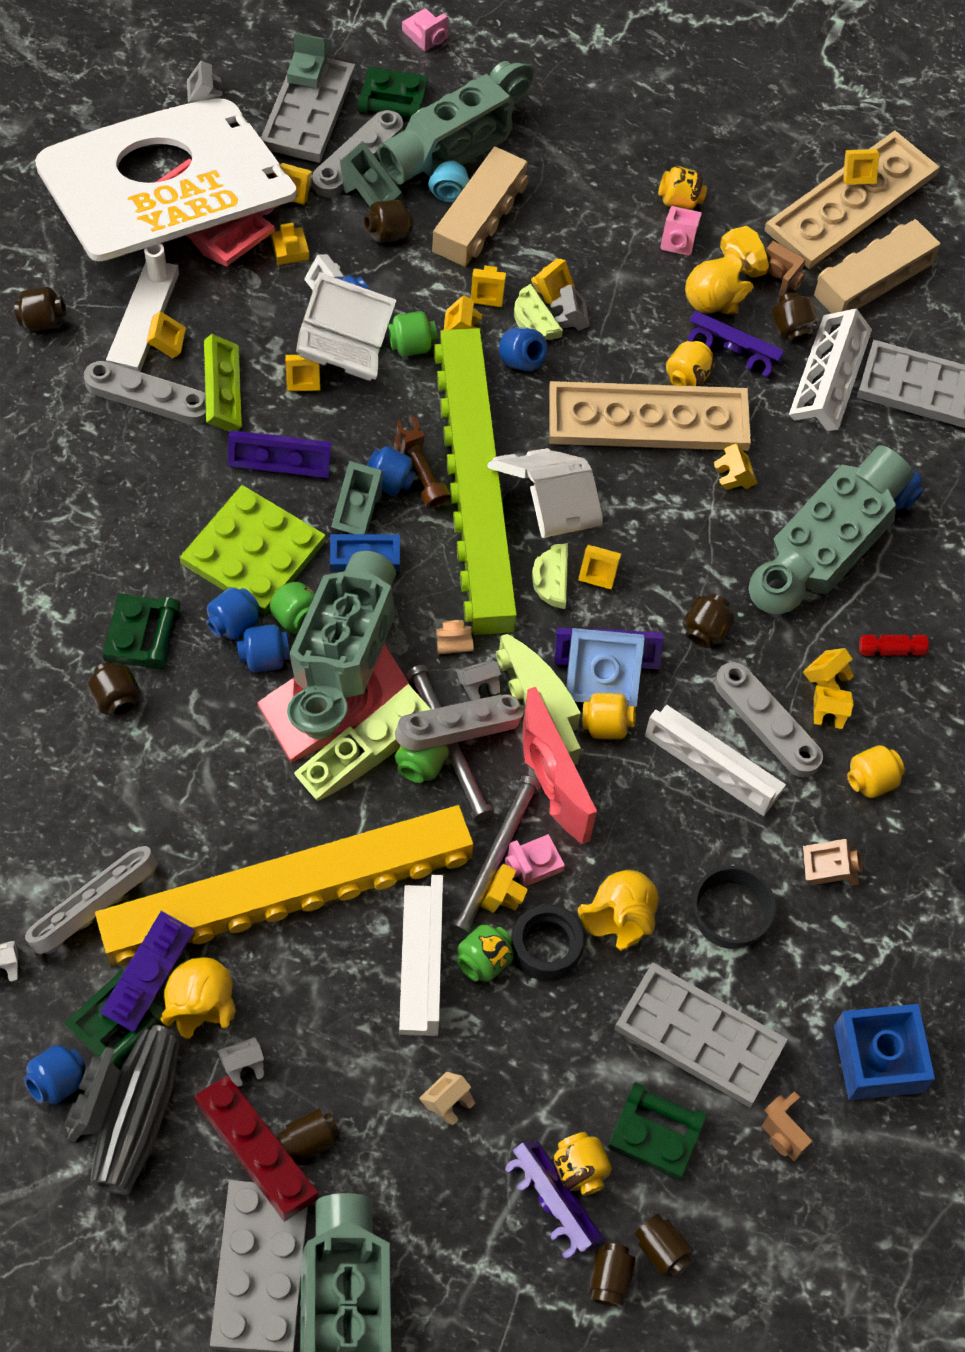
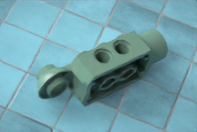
(458, 124)
(832, 531)
(340, 642)
(345, 1280)

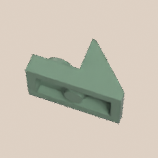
(308, 60)
(363, 172)
(357, 498)

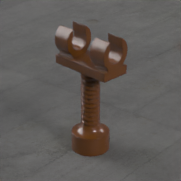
(412, 444)

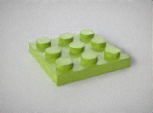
(253, 547)

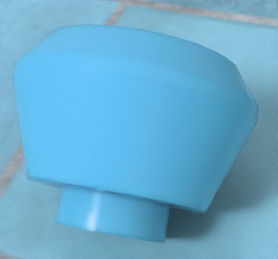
(448, 181)

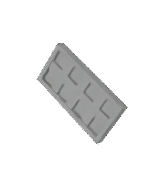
(306, 115)
(914, 383)
(701, 1034)
(257, 1274)

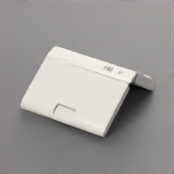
(345, 326)
(562, 490)

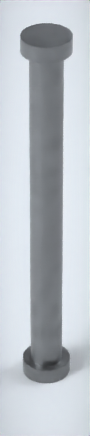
(481, 810)
(462, 925)

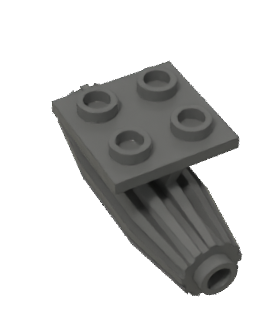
(125, 1107)

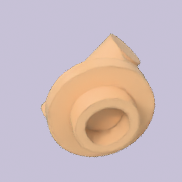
(454, 638)

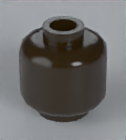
(388, 221)
(40, 309)
(795, 318)
(708, 620)
(114, 689)

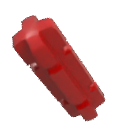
(893, 645)

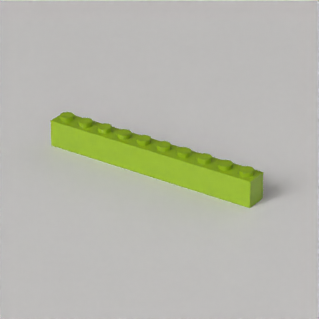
(476, 486)

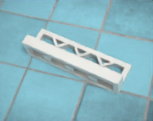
(840, 369)
(714, 759)
(421, 959)

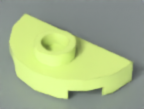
(533, 313)
(550, 575)

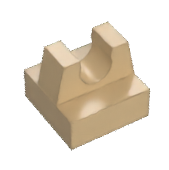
(445, 1094)

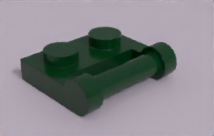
(392, 91)
(130, 628)
(95, 1029)
(654, 1143)

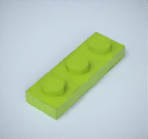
(222, 383)

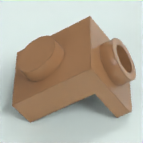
(784, 1132)

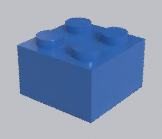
(883, 1052)

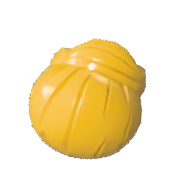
(716, 284)
(622, 907)
(198, 993)

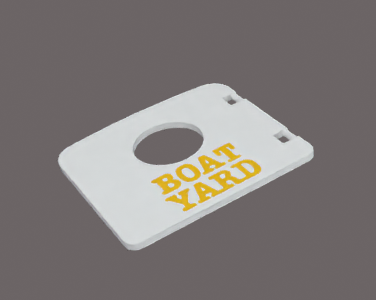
(126, 215)

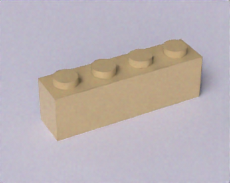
(480, 207)
(877, 268)

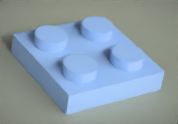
(604, 664)

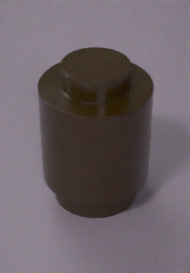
(309, 1135)
(664, 1246)
(611, 1275)

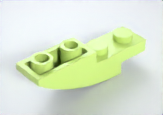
(530, 671)
(359, 749)

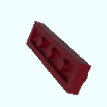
(256, 1148)

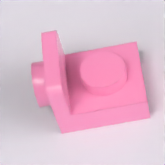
(426, 29)
(680, 230)
(534, 860)

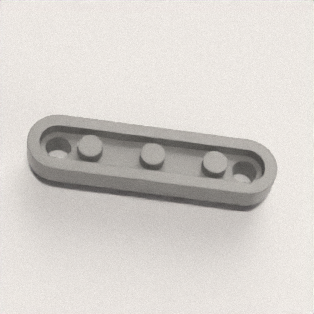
(376, 131)
(146, 392)
(768, 719)
(459, 722)
(98, 894)

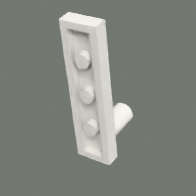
(148, 298)

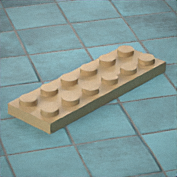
(839, 211)
(648, 415)

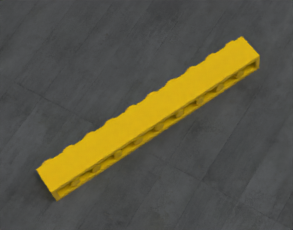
(293, 882)

